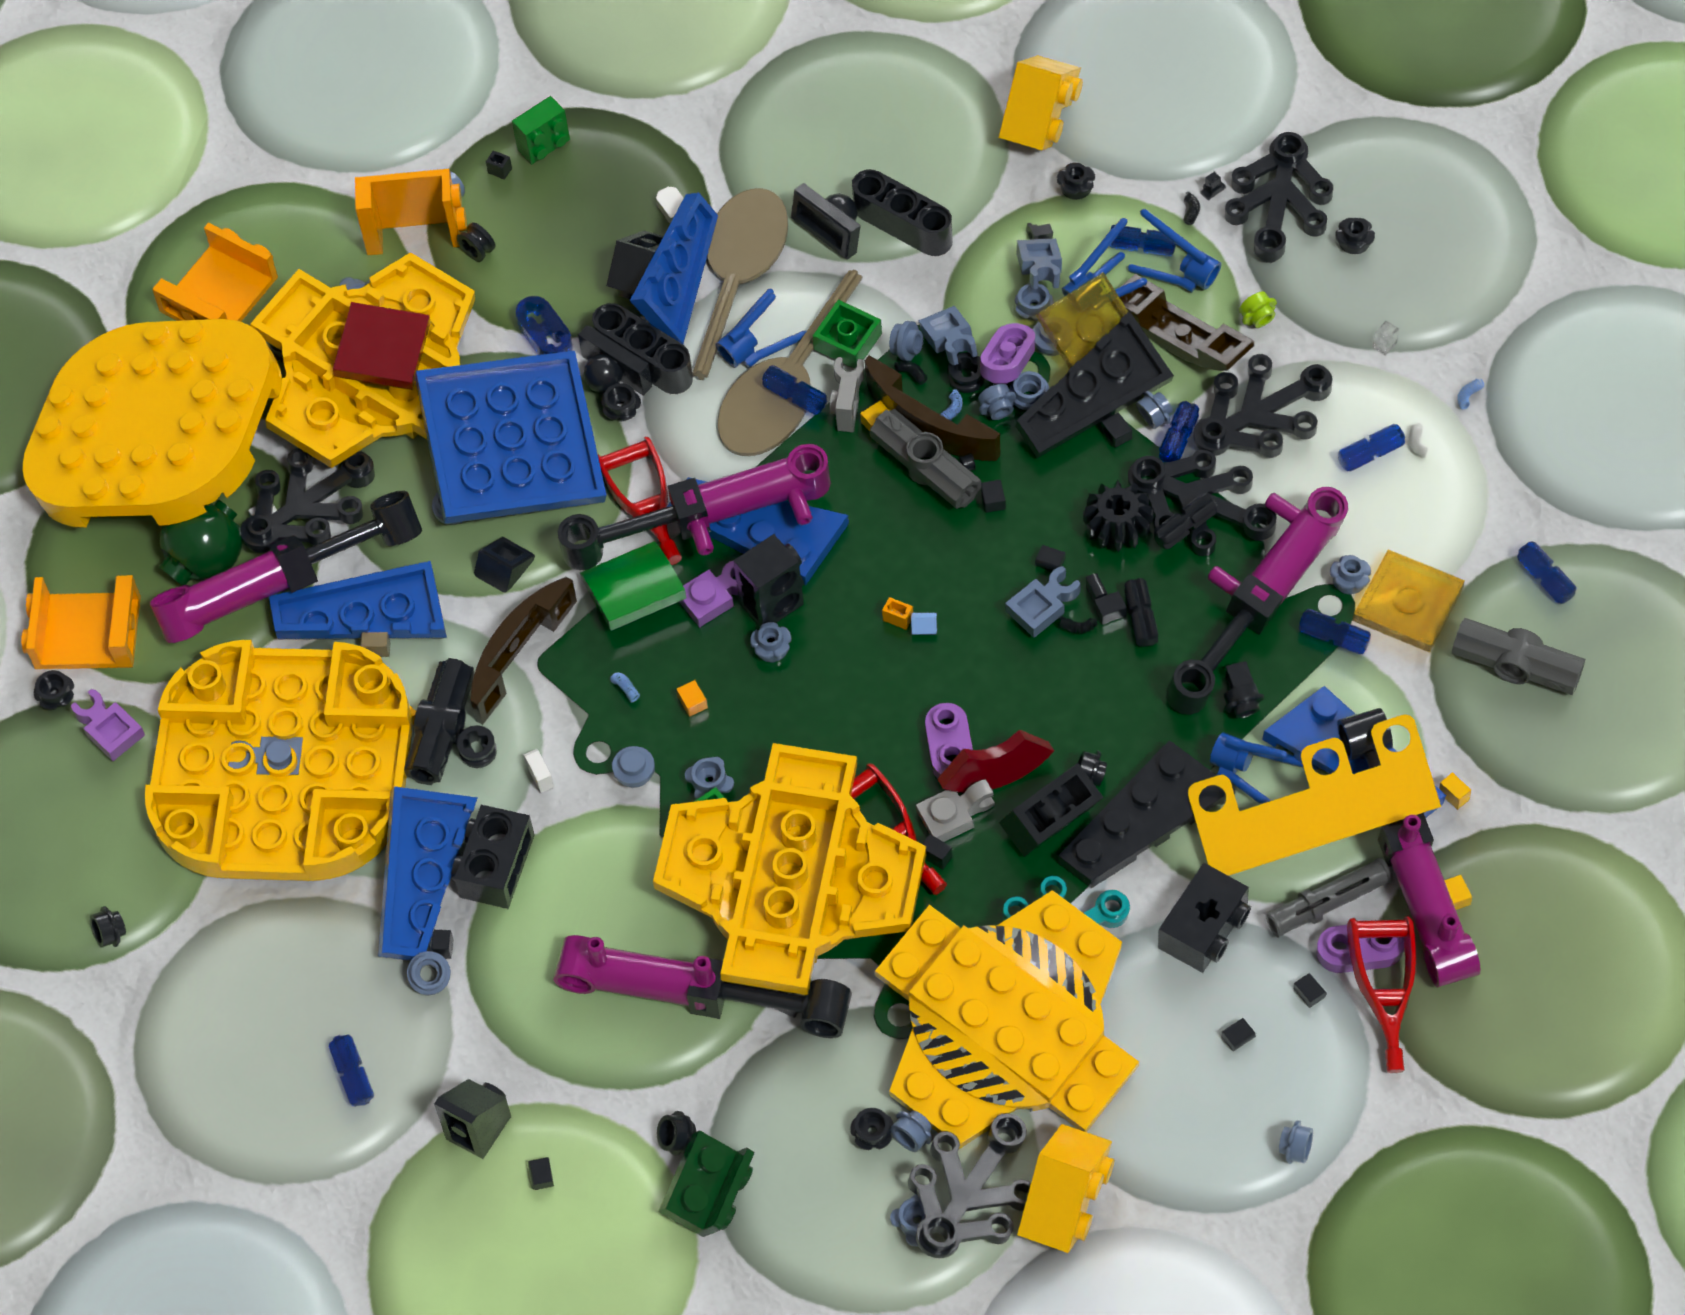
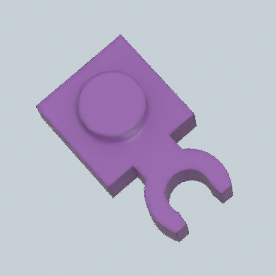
(710, 595)
(108, 728)

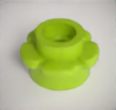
(1258, 309)

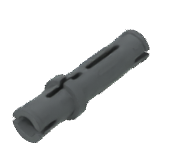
(1285, 918)

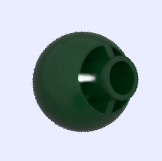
(201, 545)

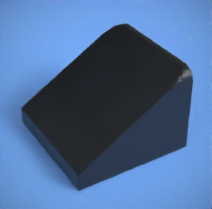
(502, 563)

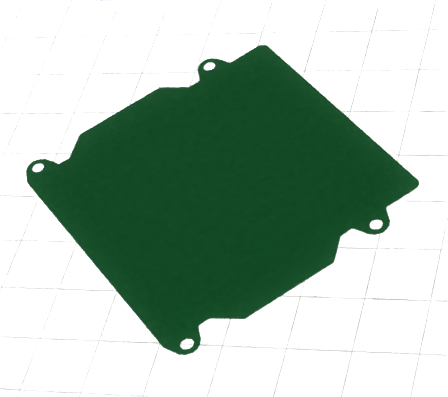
(869, 684)

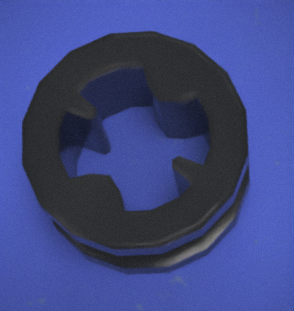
(476, 242)
(966, 384)
(466, 752)

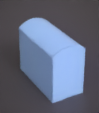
(924, 623)

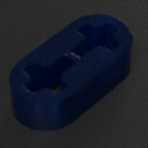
(550, 325)

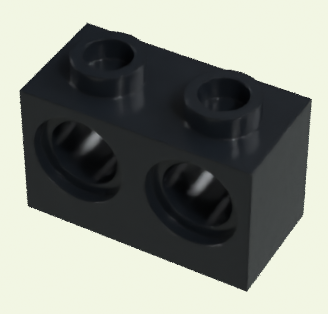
(769, 581)
(502, 857)

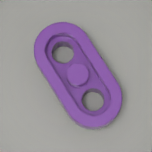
(1007, 353)
(946, 739)
(1373, 953)

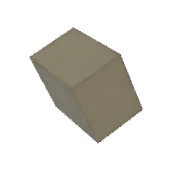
(376, 642)

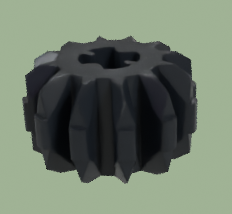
(1118, 515)

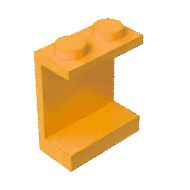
(405, 202)
(222, 282)
(82, 627)

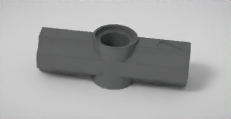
(940, 472)
(1518, 656)

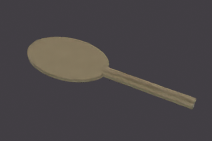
(743, 247)
(758, 419)

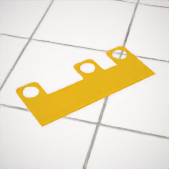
(1326, 812)

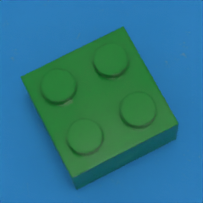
(541, 130)
(847, 333)

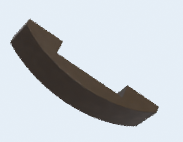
(1182, 332)
(958, 440)
(543, 608)

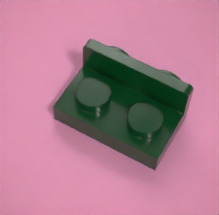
(707, 1185)

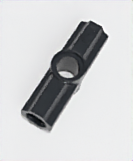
(439, 721)

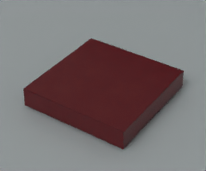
(381, 345)

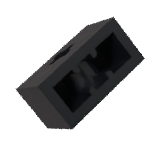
(1051, 809)
(1204, 918)

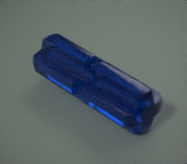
(1151, 242)
(802, 393)
(1181, 429)
(1363, 450)
(1553, 578)
(1343, 634)
(347, 1062)

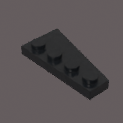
(1095, 387)
(1140, 816)

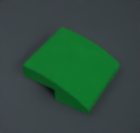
(633, 585)

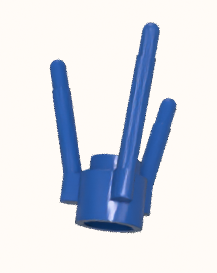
(1197, 266)
(1080, 277)
(740, 342)
(1236, 754)

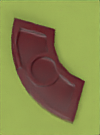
(997, 764)

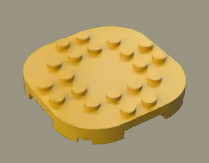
(151, 421)
(278, 823)

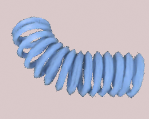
(1469, 392)
(953, 407)
(624, 685)

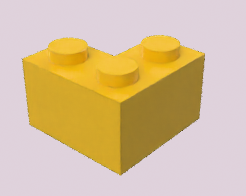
(1036, 99)
(1062, 1184)

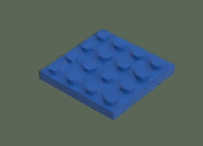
(510, 437)

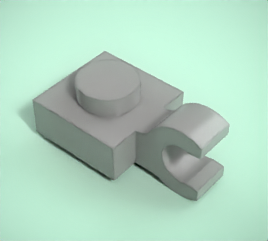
(846, 399)
(950, 814)

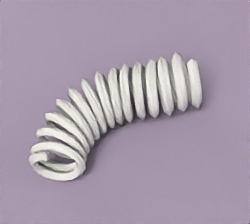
(1413, 434)

